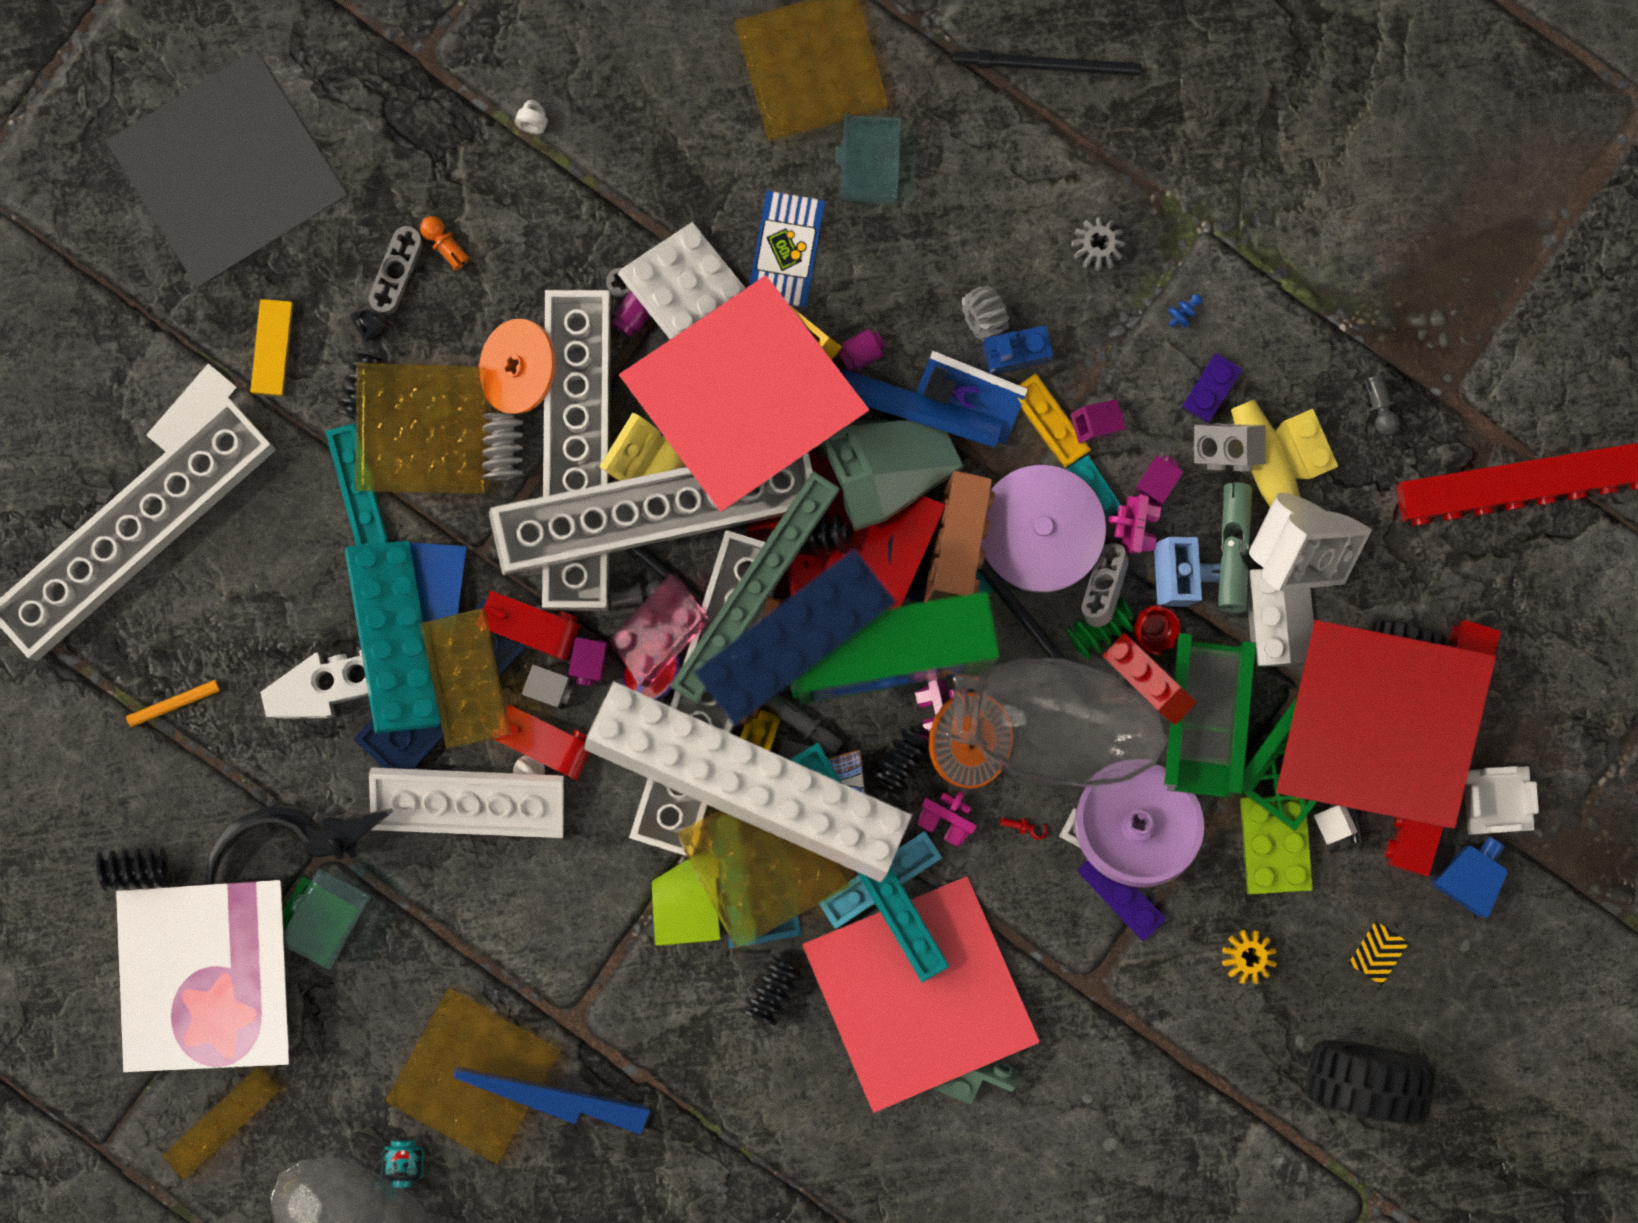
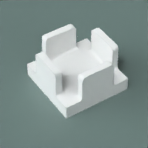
(1500, 800)

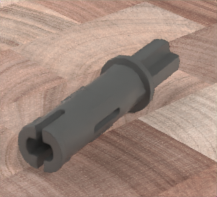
(803, 723)

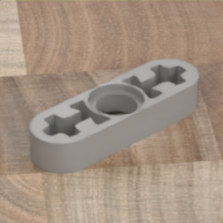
(380, 289)
(1107, 597)

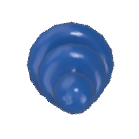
(1186, 309)

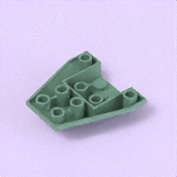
(887, 466)

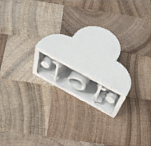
(1306, 544)

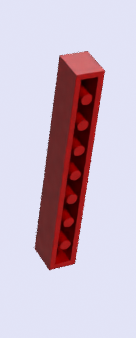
(1517, 484)
(1416, 841)

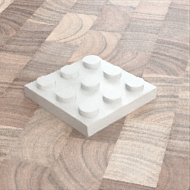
(681, 280)

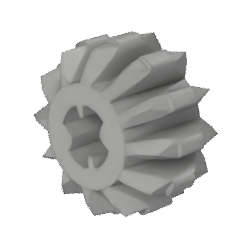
(1096, 255)
(985, 312)

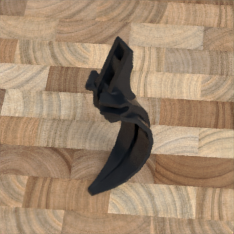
(319, 841)

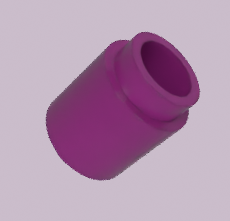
(630, 316)
(861, 350)

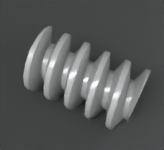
(501, 446)

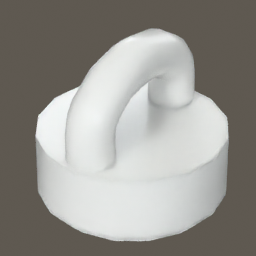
(531, 120)
(527, 765)

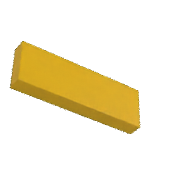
(271, 347)
(1051, 422)

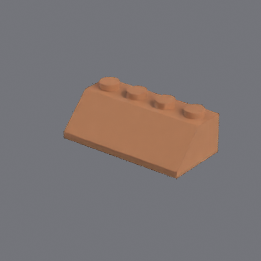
(959, 537)

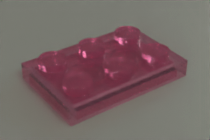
(658, 630)

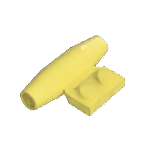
(1291, 451)
(640, 452)

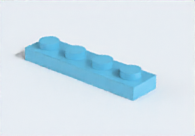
(907, 863)

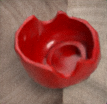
(1156, 629)

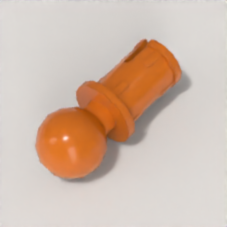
(433, 229)

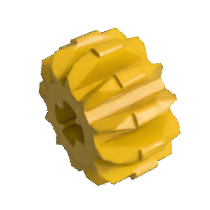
(1258, 950)

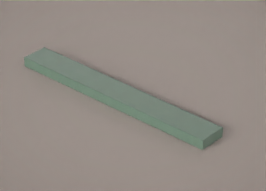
(759, 580)

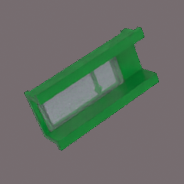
(1210, 741)

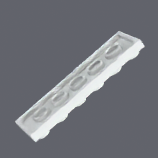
(468, 802)

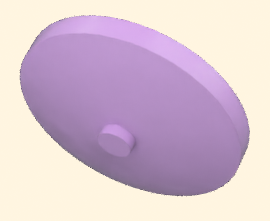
(1043, 529)
(1139, 829)

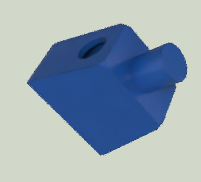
(1473, 877)

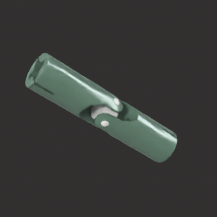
(1234, 566)

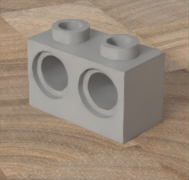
(1229, 445)

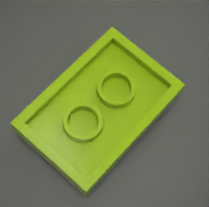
(1273, 853)

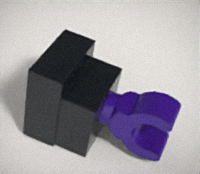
(942, 387)

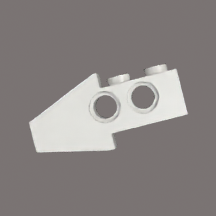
(299, 693)

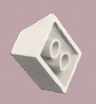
(1278, 622)

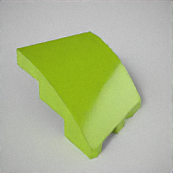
(682, 908)

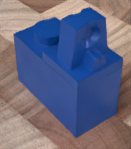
(1017, 350)

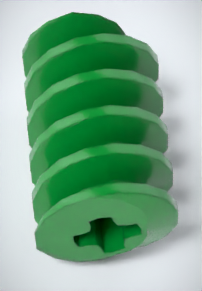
(1091, 637)

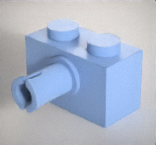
(1180, 572)

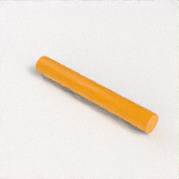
(173, 703)

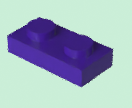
(1211, 388)

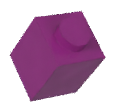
(1098, 421)
(1159, 479)
(588, 661)

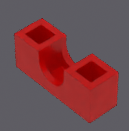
(1149, 679)

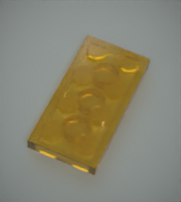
(465, 678)

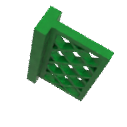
(1262, 761)

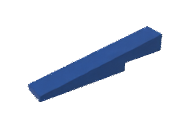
(559, 1101)

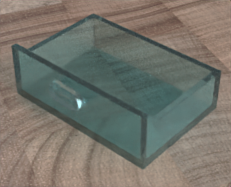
(869, 159)
(324, 918)

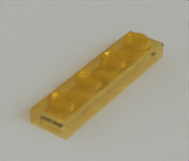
(221, 1122)

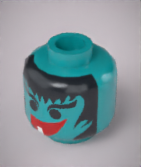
(403, 1162)

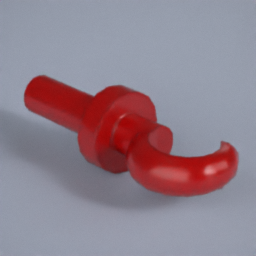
(1024, 826)

